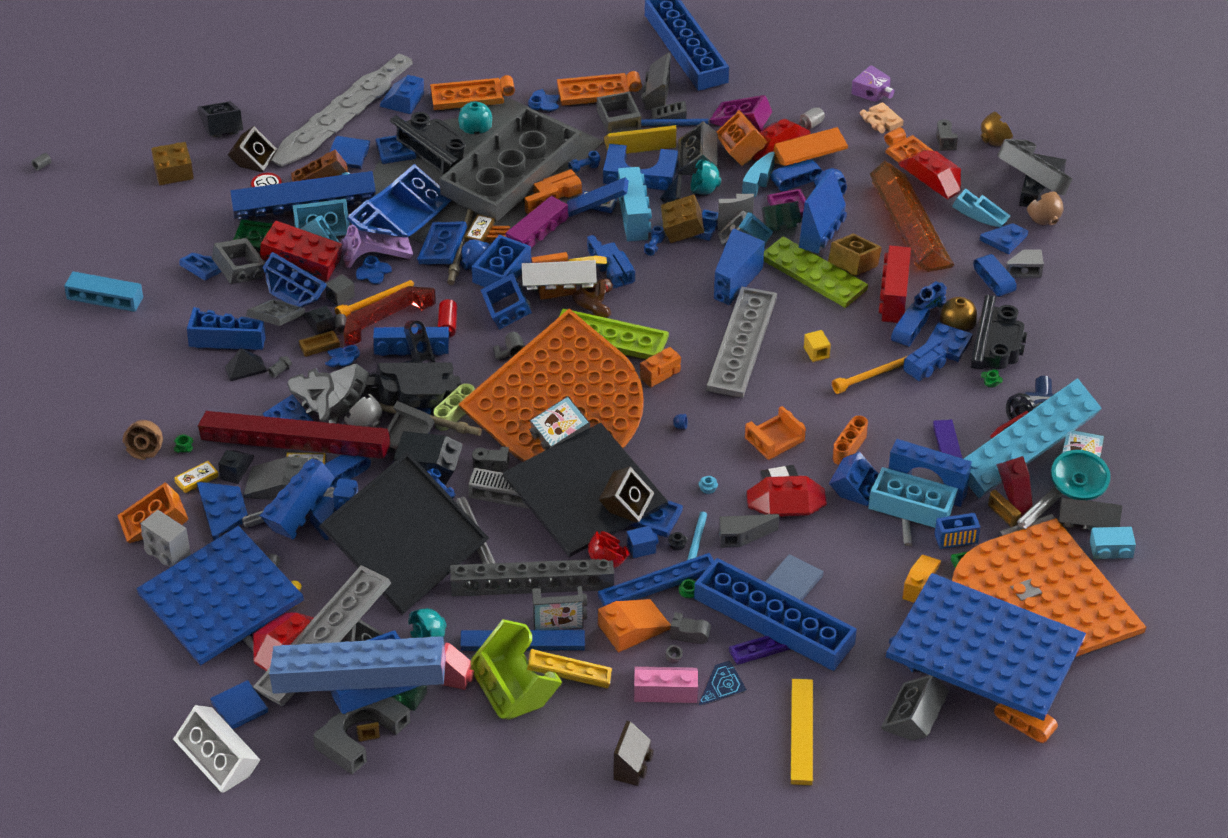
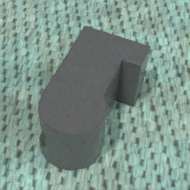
(944, 136)
(491, 459)
(689, 629)

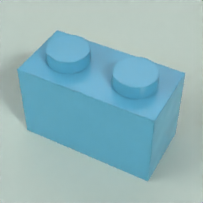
(1112, 542)

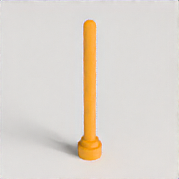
(346, 310)
(841, 384)

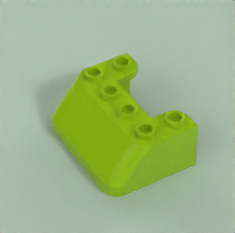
(504, 673)

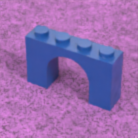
(656, 177)
(951, 469)

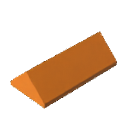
(809, 147)

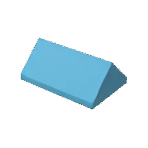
(333, 212)

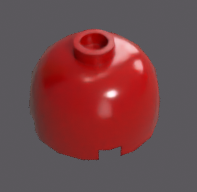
(607, 547)

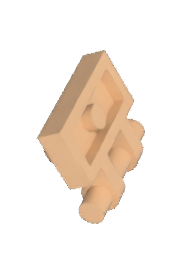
(882, 118)

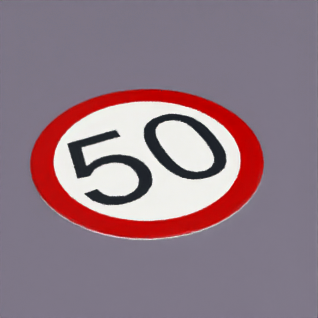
(265, 179)

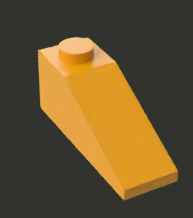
(918, 576)

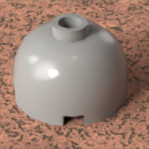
(365, 413)

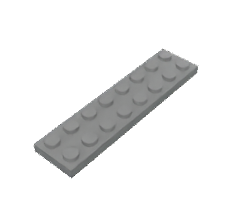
(741, 342)
(334, 619)

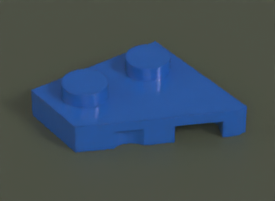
(1005, 237)
(200, 265)

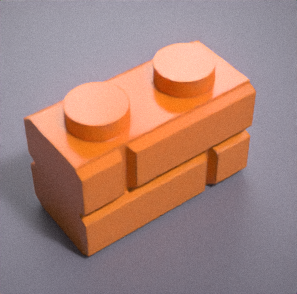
(660, 367)

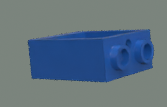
(500, 290)

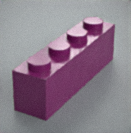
(539, 222)

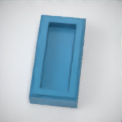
(753, 226)

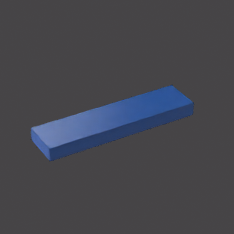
(597, 197)

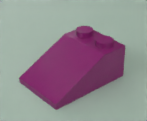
(754, 108)

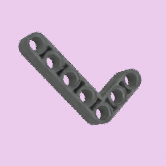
(1020, 155)

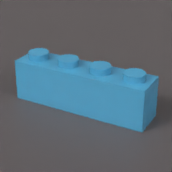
(103, 291)

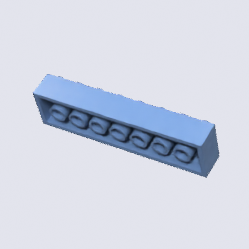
(357, 665)

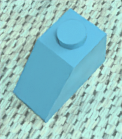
(321, 228)

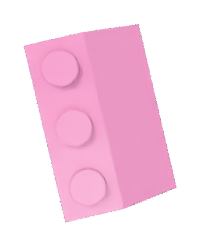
(666, 684)

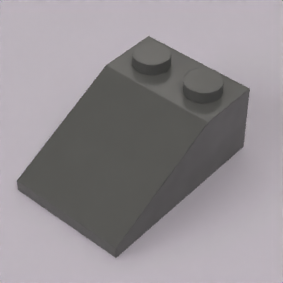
(271, 477)

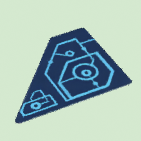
(722, 683)

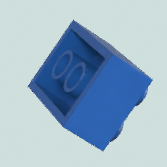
(500, 260)

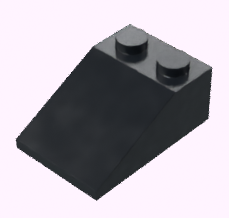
(221, 118)
(431, 452)

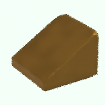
(368, 731)

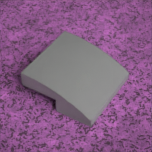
(730, 208)

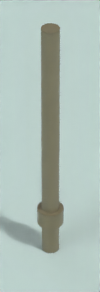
(454, 268)
(461, 427)

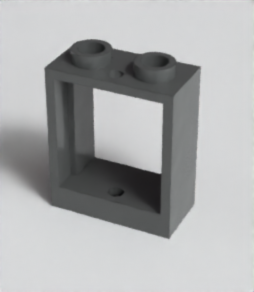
(619, 123)
(234, 249)

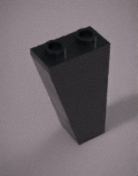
(1032, 189)

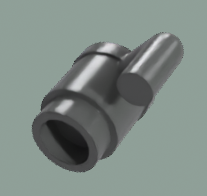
(513, 343)

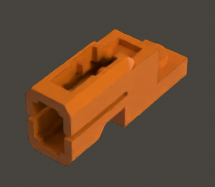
(559, 185)

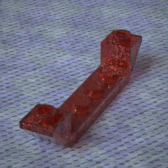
(418, 296)

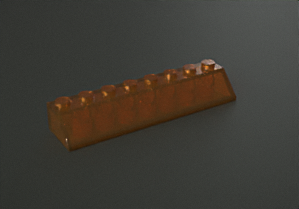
(910, 218)

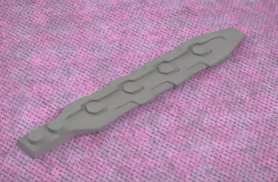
(339, 112)

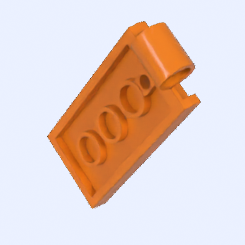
(587, 89)
(460, 93)
(901, 146)

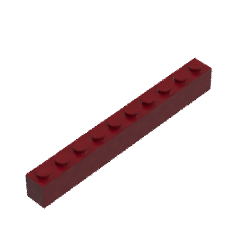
(294, 434)

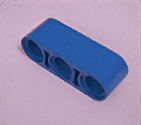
(795, 174)
(994, 275)
(910, 325)
(347, 467)

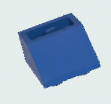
(854, 479)

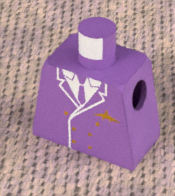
(872, 85)

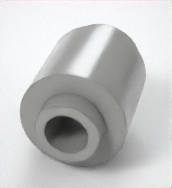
(811, 118)

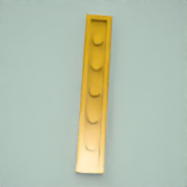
(802, 732)

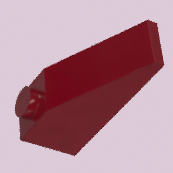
(1016, 483)

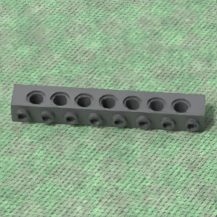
(525, 576)

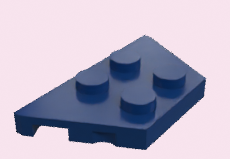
(222, 507)

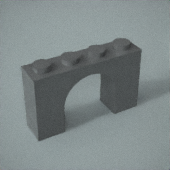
(340, 748)

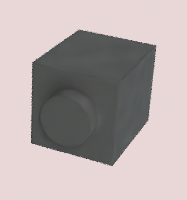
(340, 290)

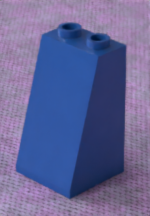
(738, 265)

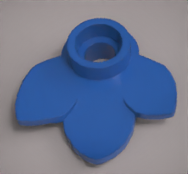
(541, 101)
(373, 270)
(343, 356)

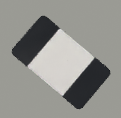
(779, 471)

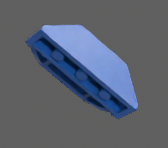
(291, 282)

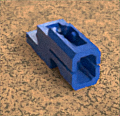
(616, 264)

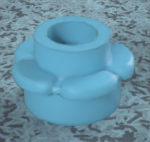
(708, 484)

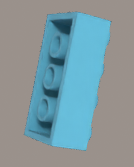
(635, 205)

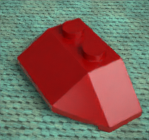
(779, 132)
(934, 171)
(786, 496)
(278, 632)

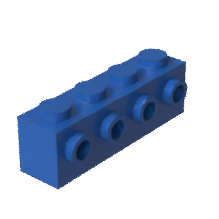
(393, 340)

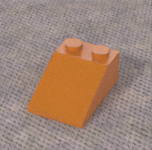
(740, 138)
(160, 499)
(631, 622)

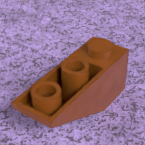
(326, 166)

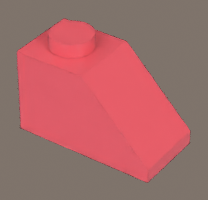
(457, 668)

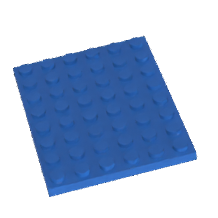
(986, 646)

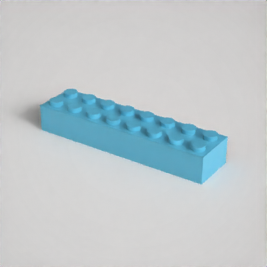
(1032, 434)

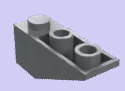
(741, 530)

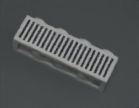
(493, 487)

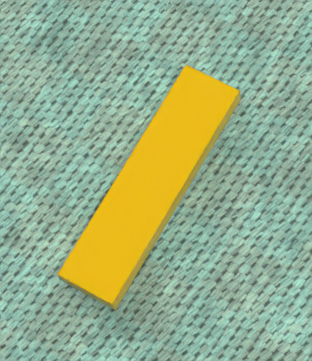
(569, 668)

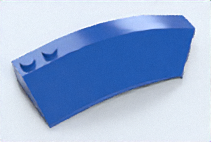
(401, 206)

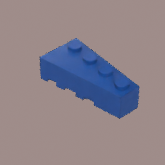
(224, 331)
(297, 498)

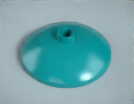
(1080, 467)

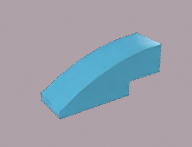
(758, 174)
(980, 209)

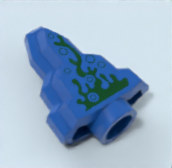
(931, 296)

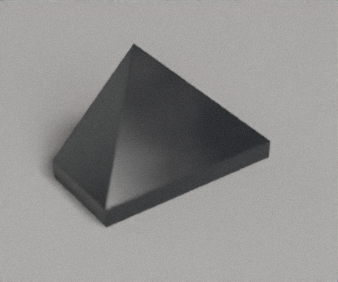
(673, 191)
(244, 365)

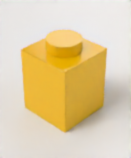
(817, 345)

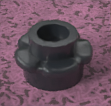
(677, 541)

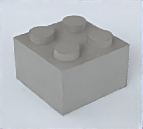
(165, 538)

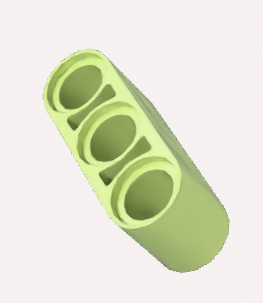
(449, 407)

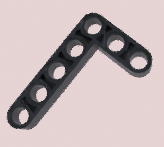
(413, 340)

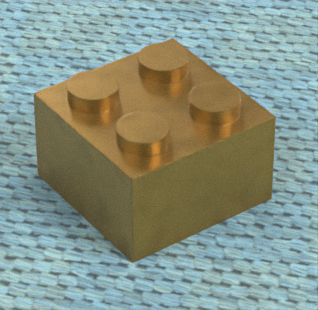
(172, 163)
(682, 218)
(854, 254)

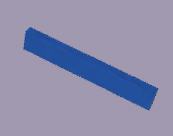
(656, 581)
(541, 640)

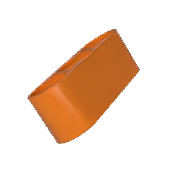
(850, 438)
(1027, 724)

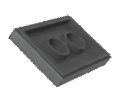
(275, 312)

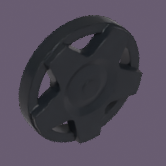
(1019, 406)

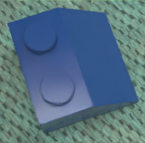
(404, 94)

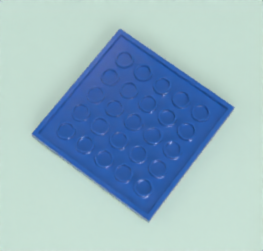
(220, 595)

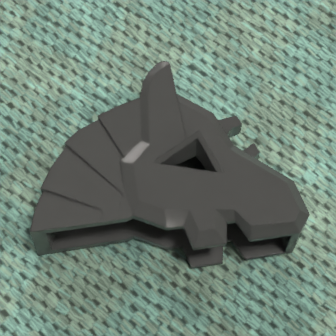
(329, 393)

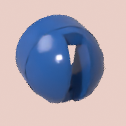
(680, 421)

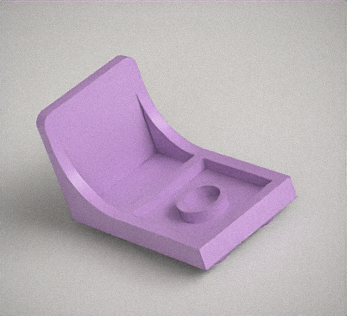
(361, 242)

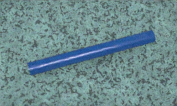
(672, 122)

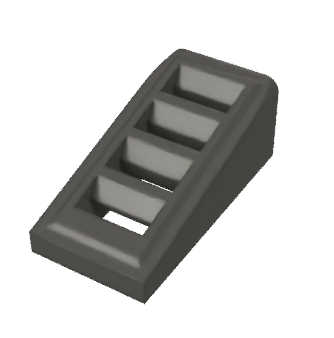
(670, 111)

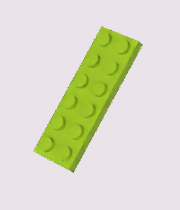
(814, 272)
(627, 337)

